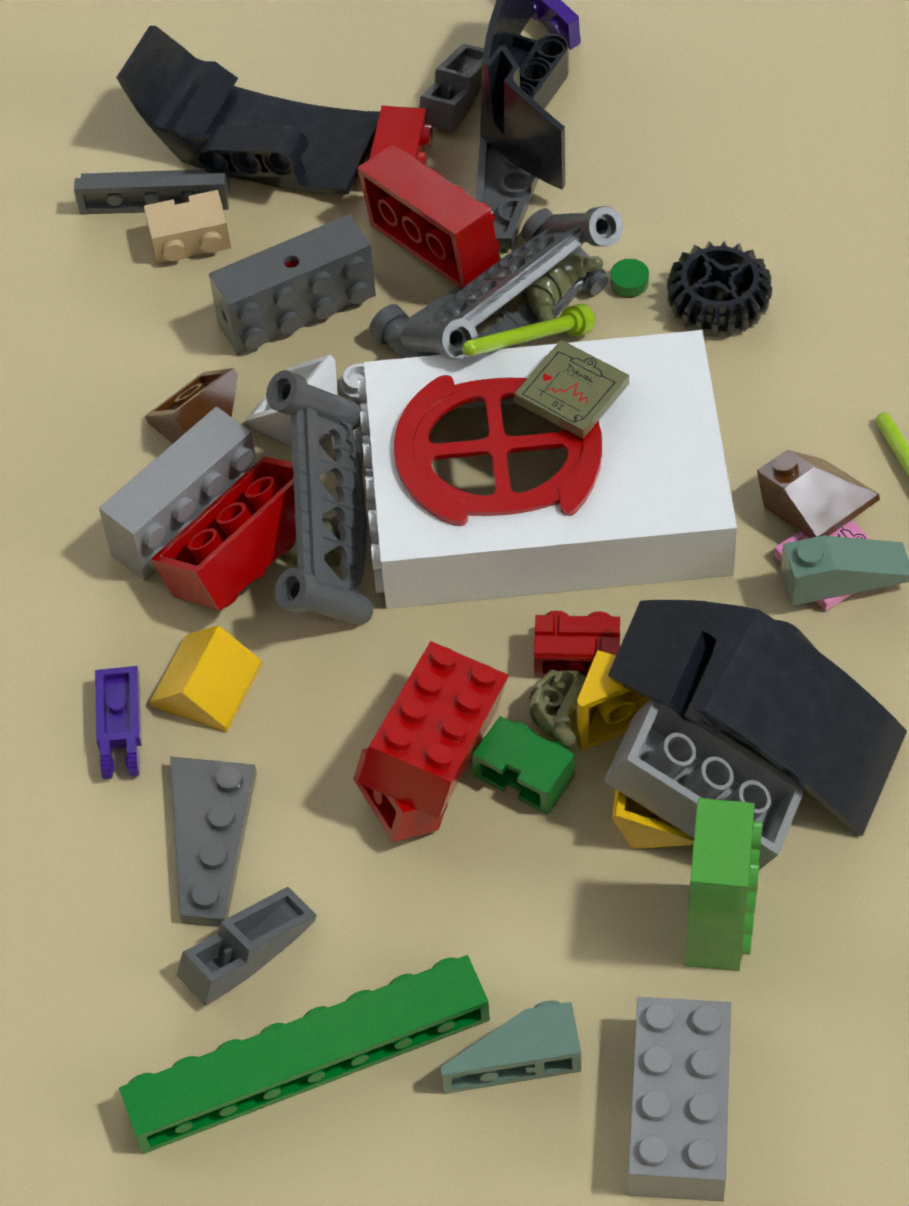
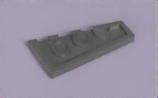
(505, 191)
(210, 828)

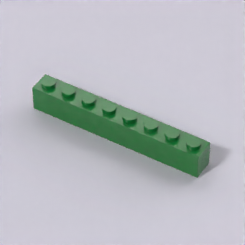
(304, 1053)

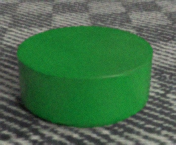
(629, 277)

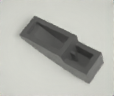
(454, 89)
(244, 945)

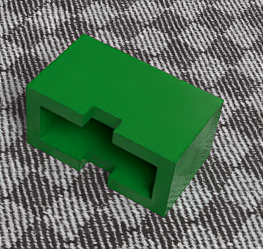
(526, 762)

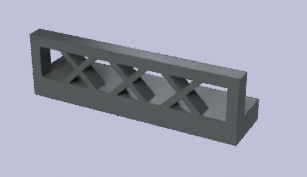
(133, 190)

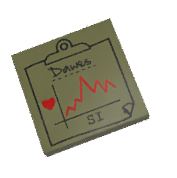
(571, 389)

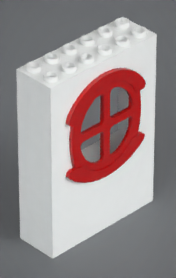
(627, 508)

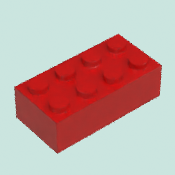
(429, 216)
(233, 537)
(433, 729)

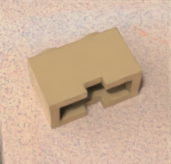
(187, 227)

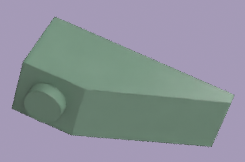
(840, 566)
(526, 1047)

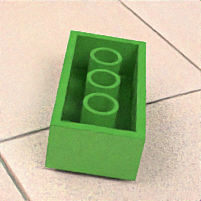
(723, 884)

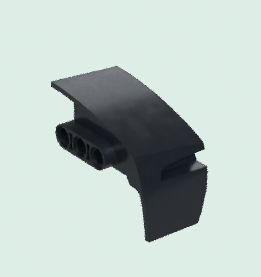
(516, 88)
(240, 130)
(770, 692)

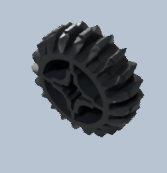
(720, 278)

